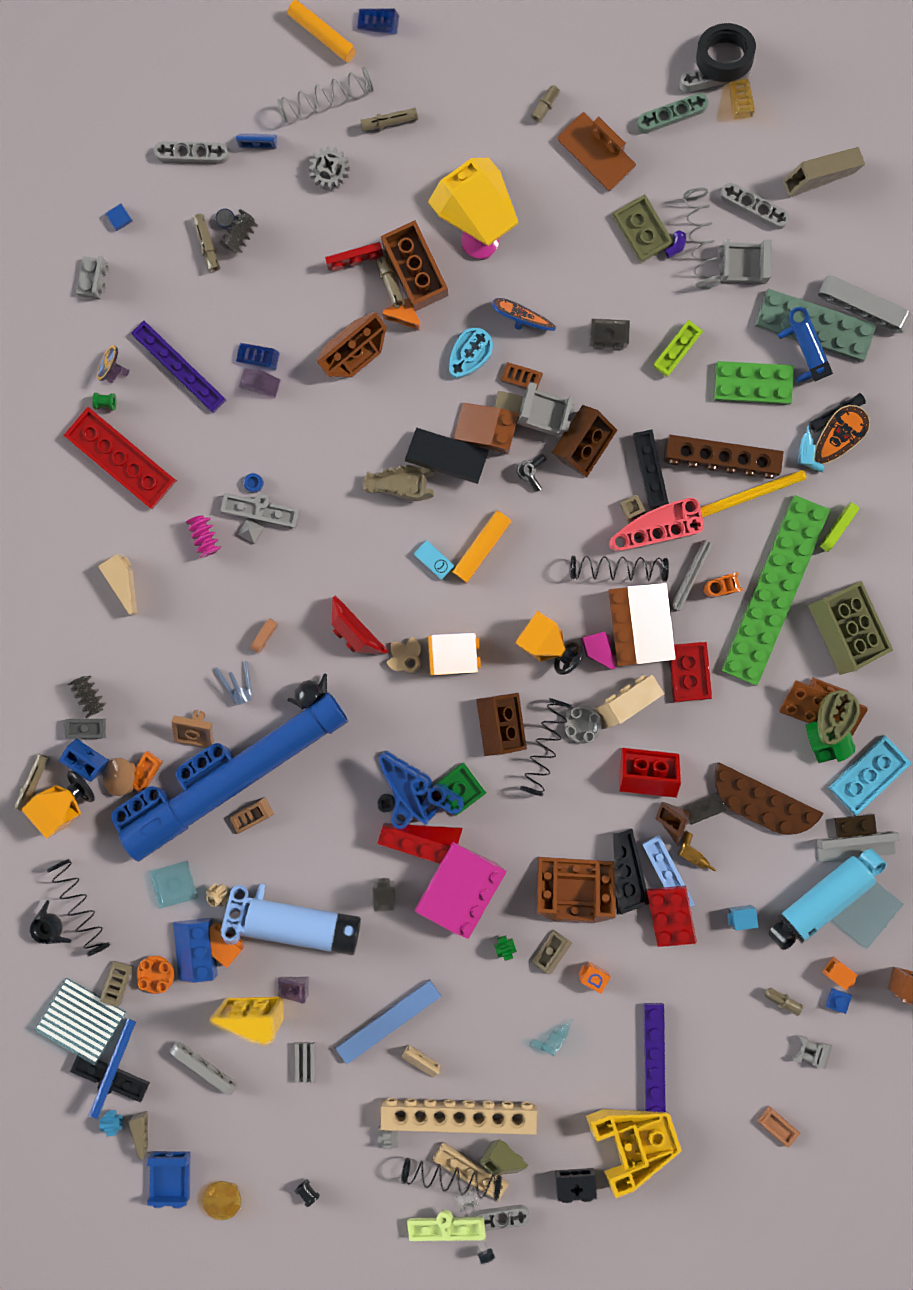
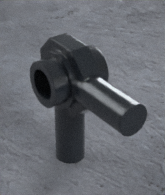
(527, 469)

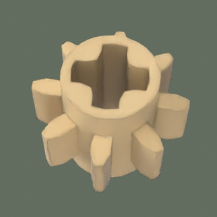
(218, 895)

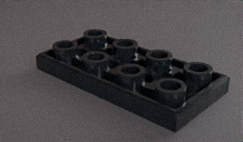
(446, 455)

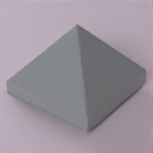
(250, 530)

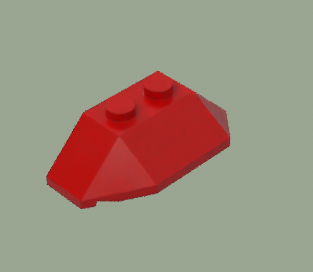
(353, 630)

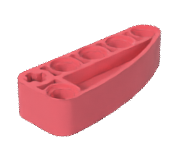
(661, 520)

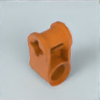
(726, 585)

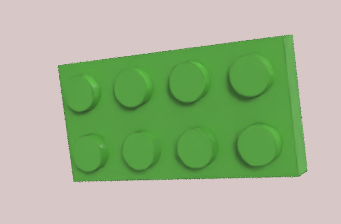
(754, 382)

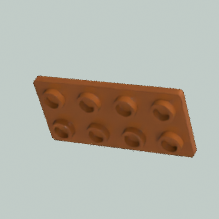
(597, 149)
(805, 700)

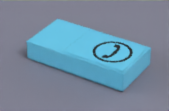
(434, 559)

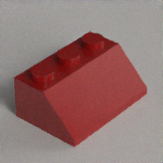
(649, 772)

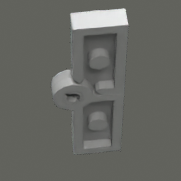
(260, 509)

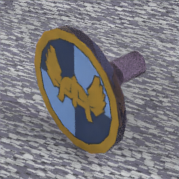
(108, 368)

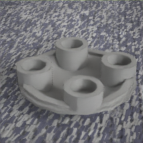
(582, 724)

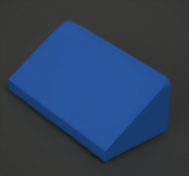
(266, 141)

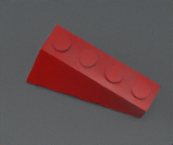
(420, 840)

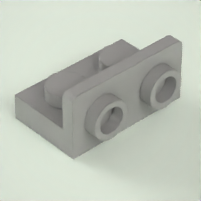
(92, 277)

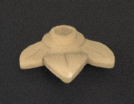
(403, 653)

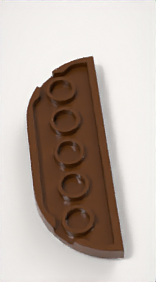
(763, 803)

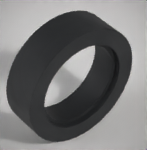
(725, 71)

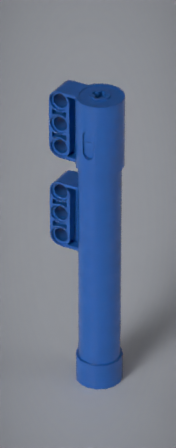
(219, 780)

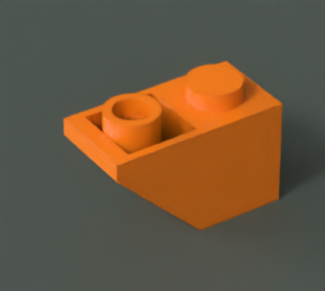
(220, 950)

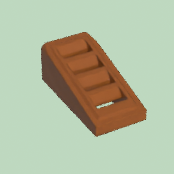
(530, 372)

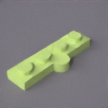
(446, 1228)

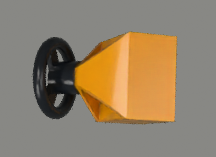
(545, 641)
(57, 806)

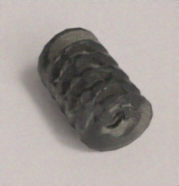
(238, 232)
(87, 696)

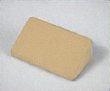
(421, 1061)

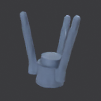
(239, 695)

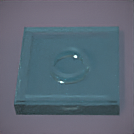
(173, 884)

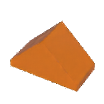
(404, 315)

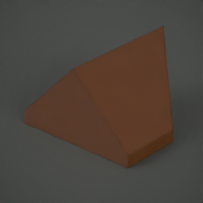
(673, 820)

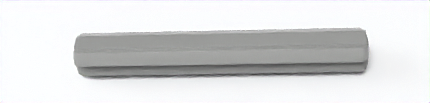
(691, 575)

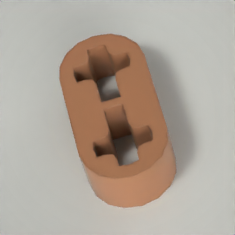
(264, 635)

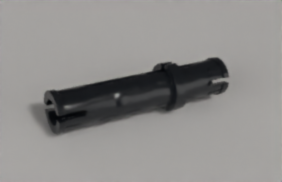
(821, 421)

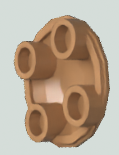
(118, 776)

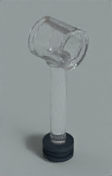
(467, 1203)

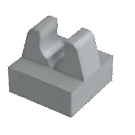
(387, 1139)

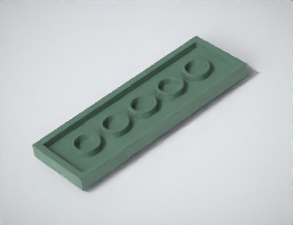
(835, 330)

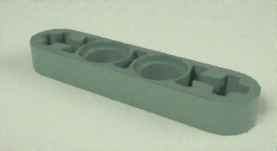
(674, 116)

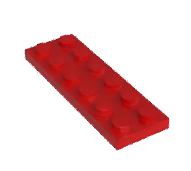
(120, 458)

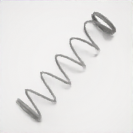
(368, 83)
(709, 278)

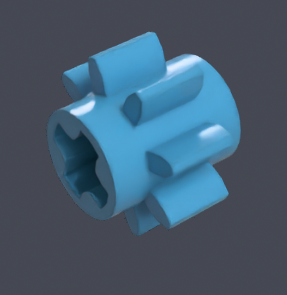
(111, 1123)

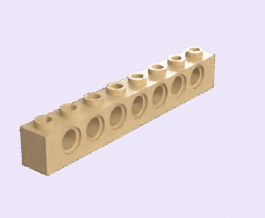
(466, 1124)

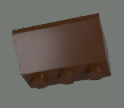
(584, 440)
(501, 724)

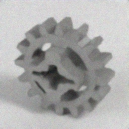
(335, 162)

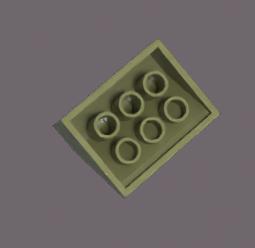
(850, 628)

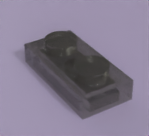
(705, 808)

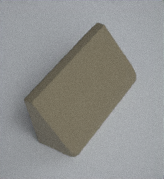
(552, 952)

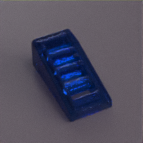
(385, 27)
(269, 360)

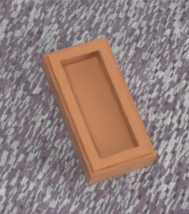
(778, 1127)

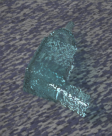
(554, 1040)

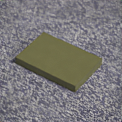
(642, 228)

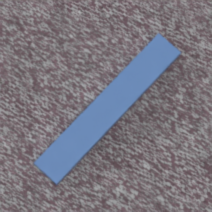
(388, 1021)

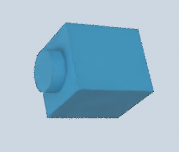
(742, 917)

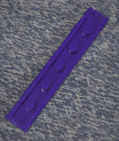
(178, 366)

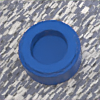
(253, 483)

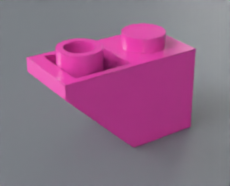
(598, 649)

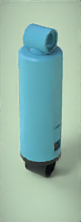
(827, 899)

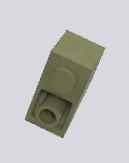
(502, 1160)

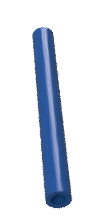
(112, 1068)

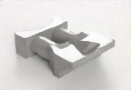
(821, 1054)

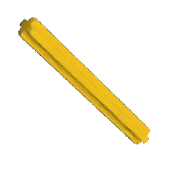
(753, 493)

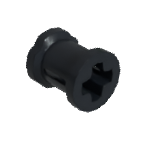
(387, 808)
(307, 1193)

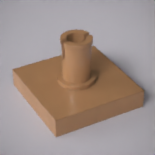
(193, 731)

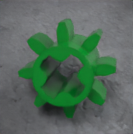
(505, 948)

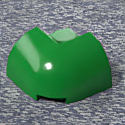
(823, 753)

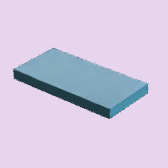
(870, 775)

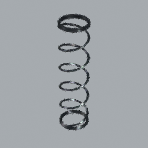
(664, 570)
(530, 790)
(102, 946)
(406, 1169)

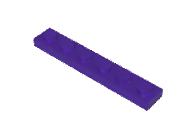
(654, 1057)

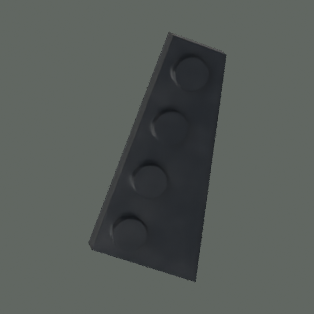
(629, 877)

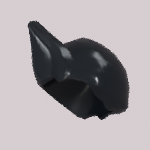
(309, 691)
(47, 927)

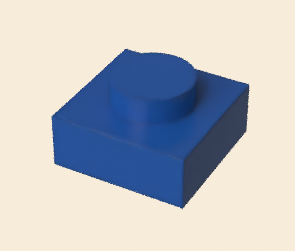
(838, 1000)

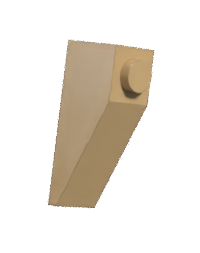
(121, 579)

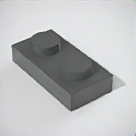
(85, 728)

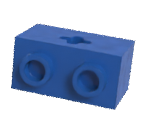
(83, 760)

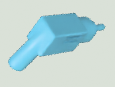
(807, 453)

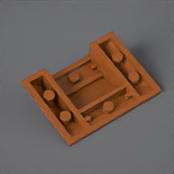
(576, 890)

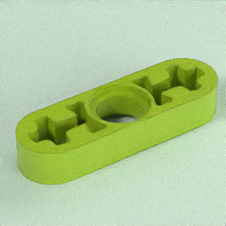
(839, 526)

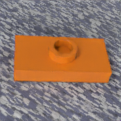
(146, 771)

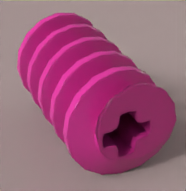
(203, 536)

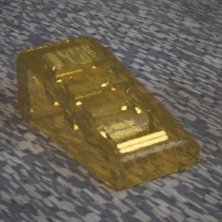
(741, 112)

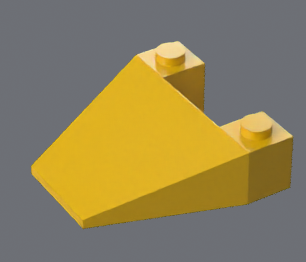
(643, 1143)

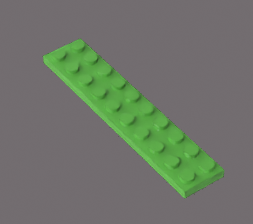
(775, 590)

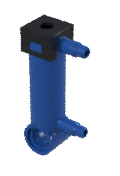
(810, 347)

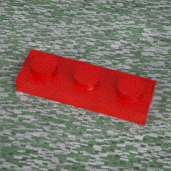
(354, 256)

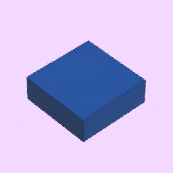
(118, 217)

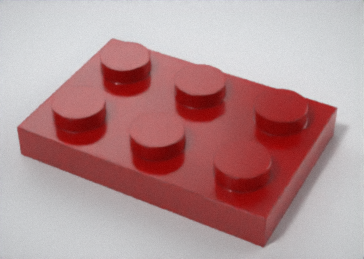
(671, 916)

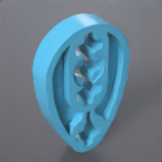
(480, 356)

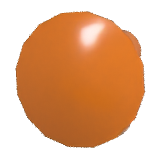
(155, 974)

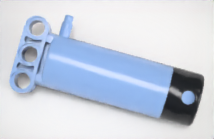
(289, 924)

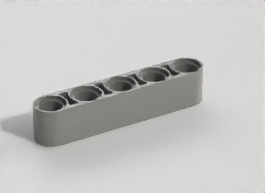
(864, 304)

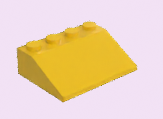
(251, 1017)

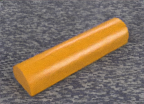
(321, 31)
(482, 546)

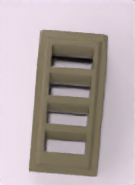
(108, 999)
(139, 1130)

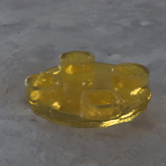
(222, 1200)

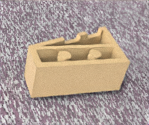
(629, 701)

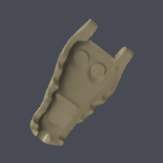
(403, 482)

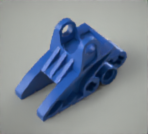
(408, 794)

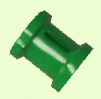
(104, 401)

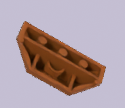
(353, 347)

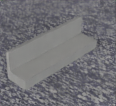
(842, 848)

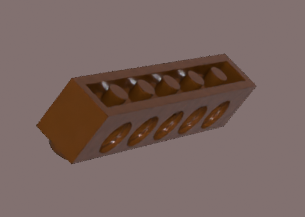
(772, 458)

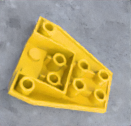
(475, 201)

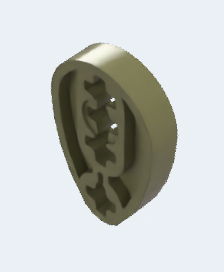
(848, 718)

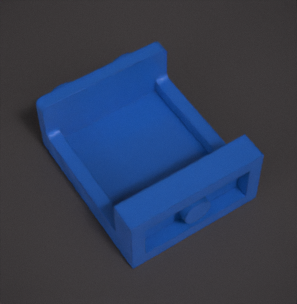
(169, 1178)

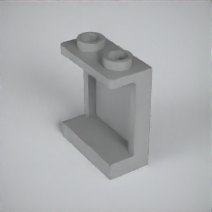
(745, 262)
(545, 411)

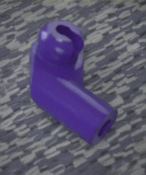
(679, 243)

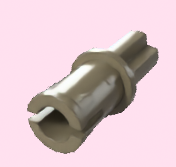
(545, 104)
(784, 1001)

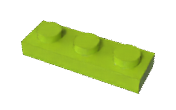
(677, 348)

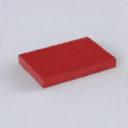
(690, 672)

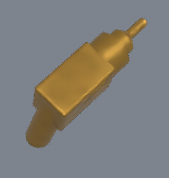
(692, 854)

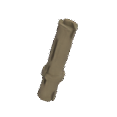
(389, 119)
(208, 250)
(388, 276)
(27, 790)

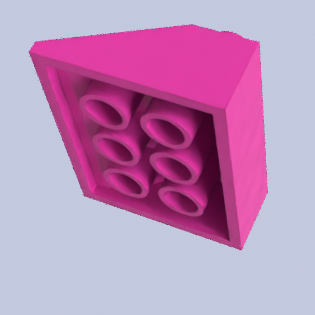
(460, 890)

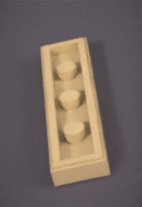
(451, 1158)

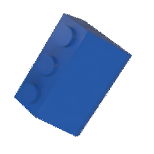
(194, 950)

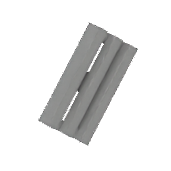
(304, 1079)

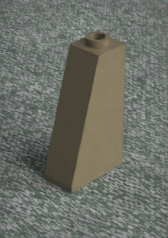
(823, 170)

